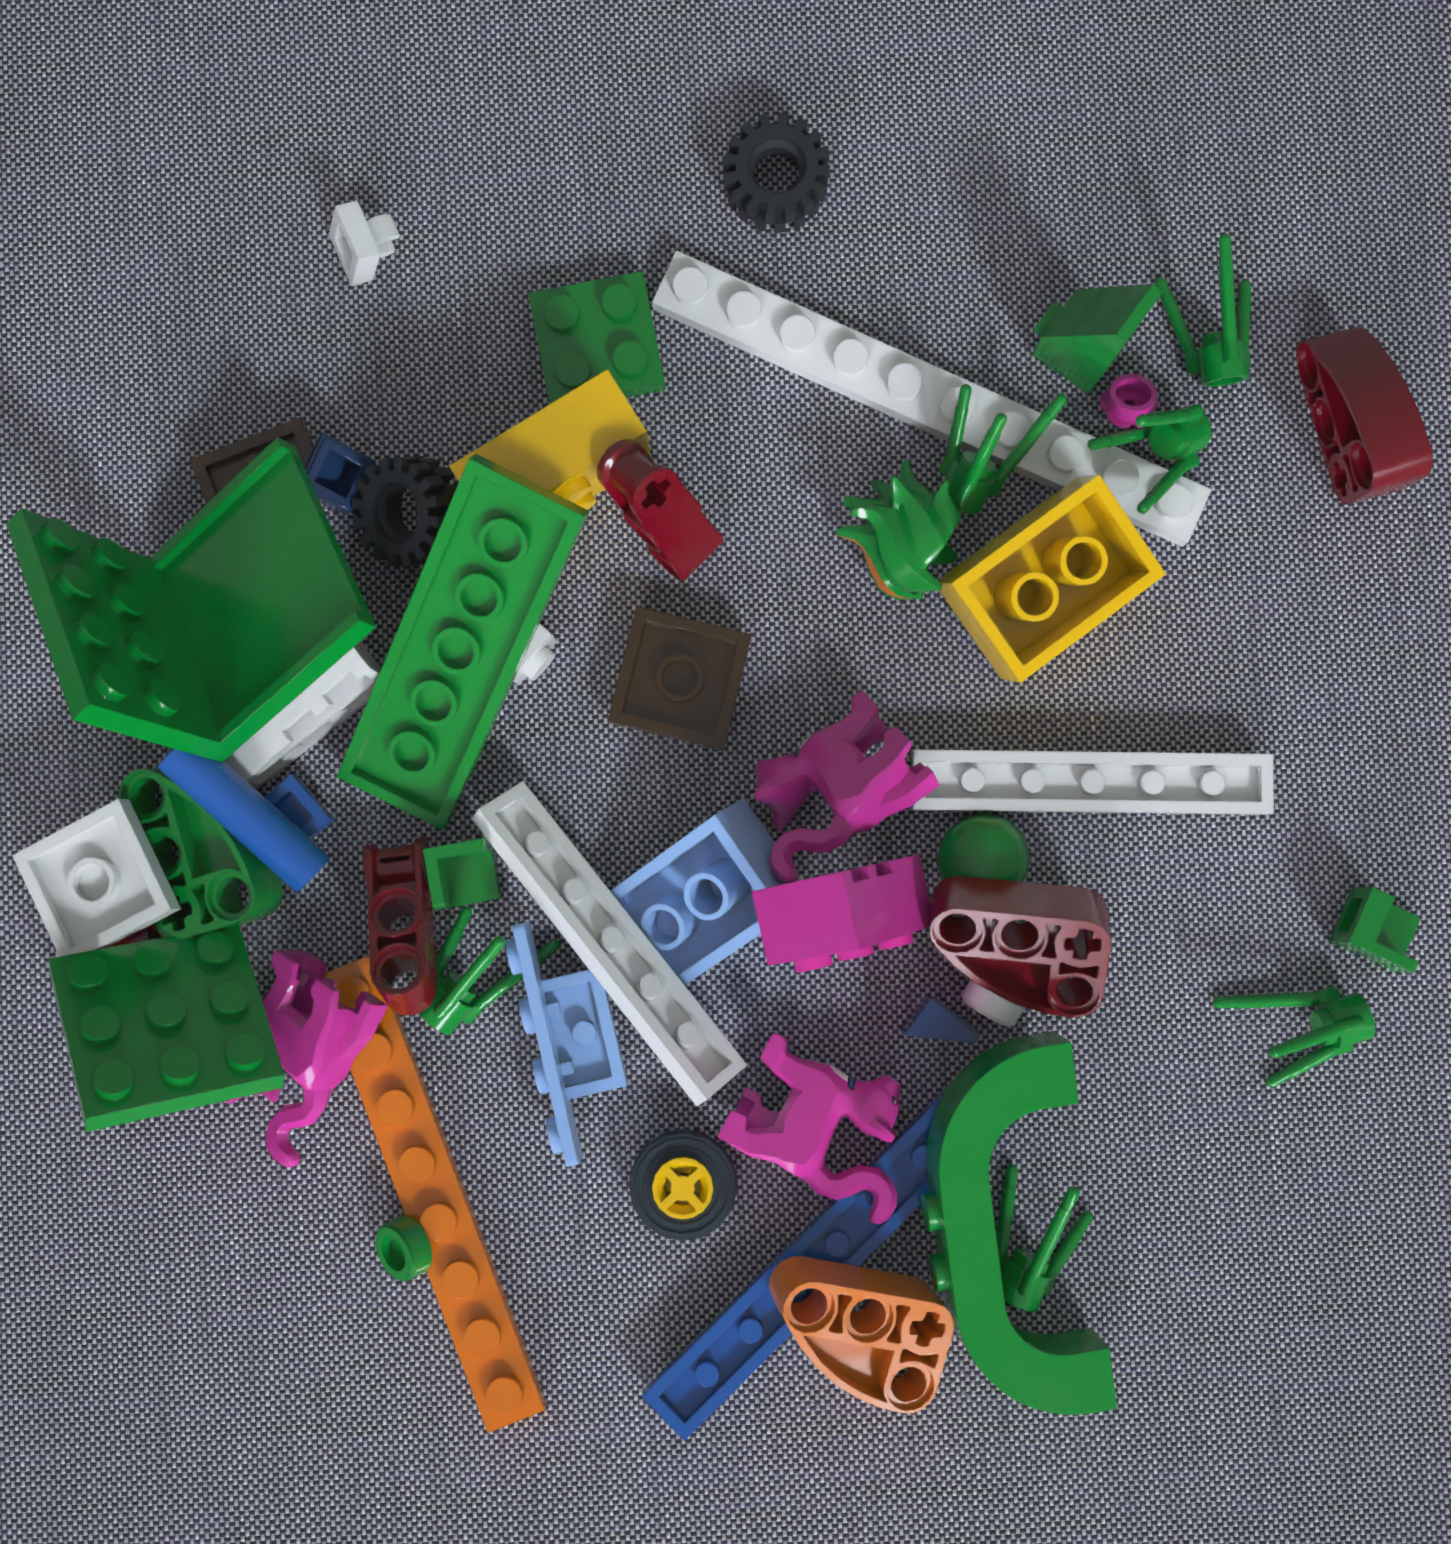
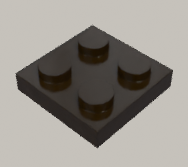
(679, 678)

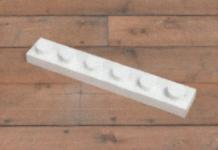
(1098, 782)
(609, 942)

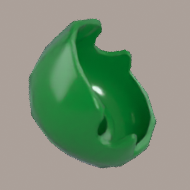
(984, 848)

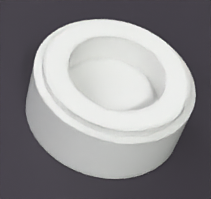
(991, 1004)

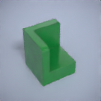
(462, 873)
(1376, 929)

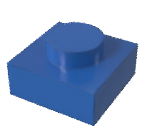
(300, 806)

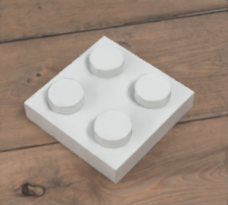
(96, 880)

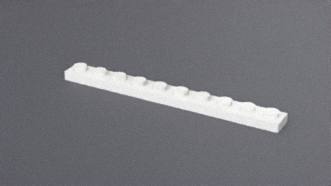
(913, 390)

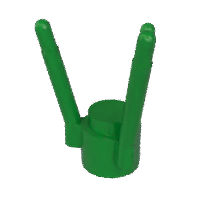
(1225, 353)
(1172, 436)
(973, 473)
(456, 992)
(1334, 1026)
(1027, 1274)

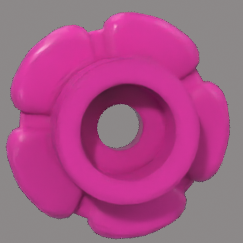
(1127, 399)

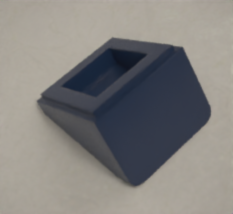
(335, 472)
(937, 1021)

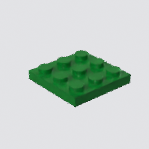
(163, 1026)

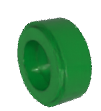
(403, 1248)

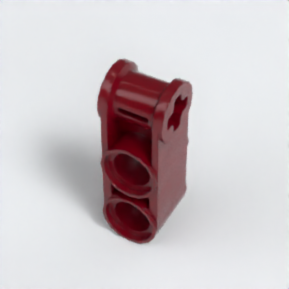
(658, 508)
(396, 888)

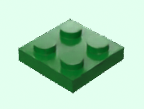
(597, 329)

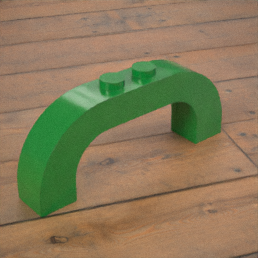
(1043, 1371)

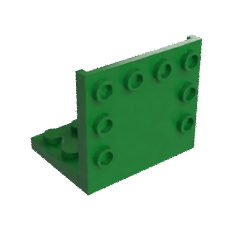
(209, 627)

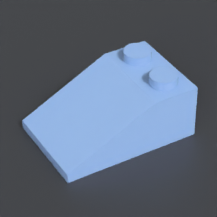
(698, 893)

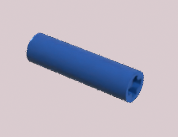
(247, 816)

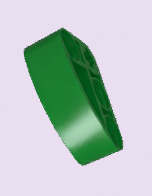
(208, 862)

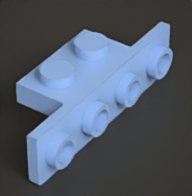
(573, 1037)

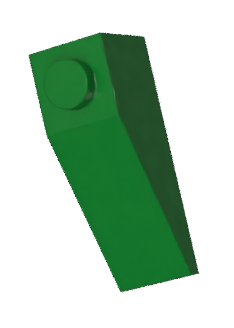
(1091, 330)

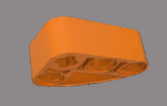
(867, 1347)

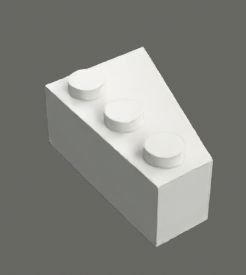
(308, 717)

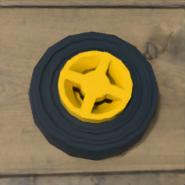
(681, 1212)

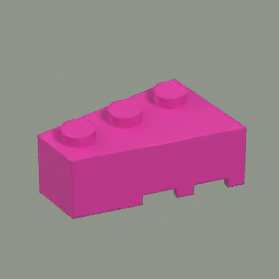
(843, 913)

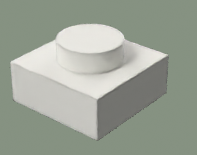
(537, 656)

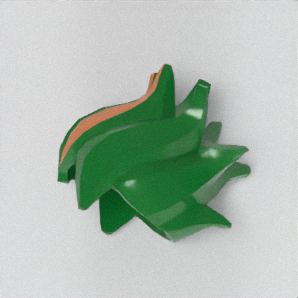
(904, 533)

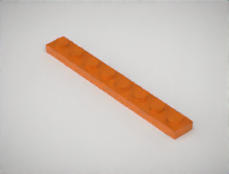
(437, 1199)

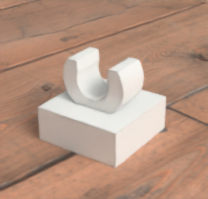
(361, 241)

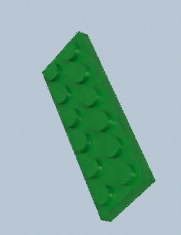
(461, 640)

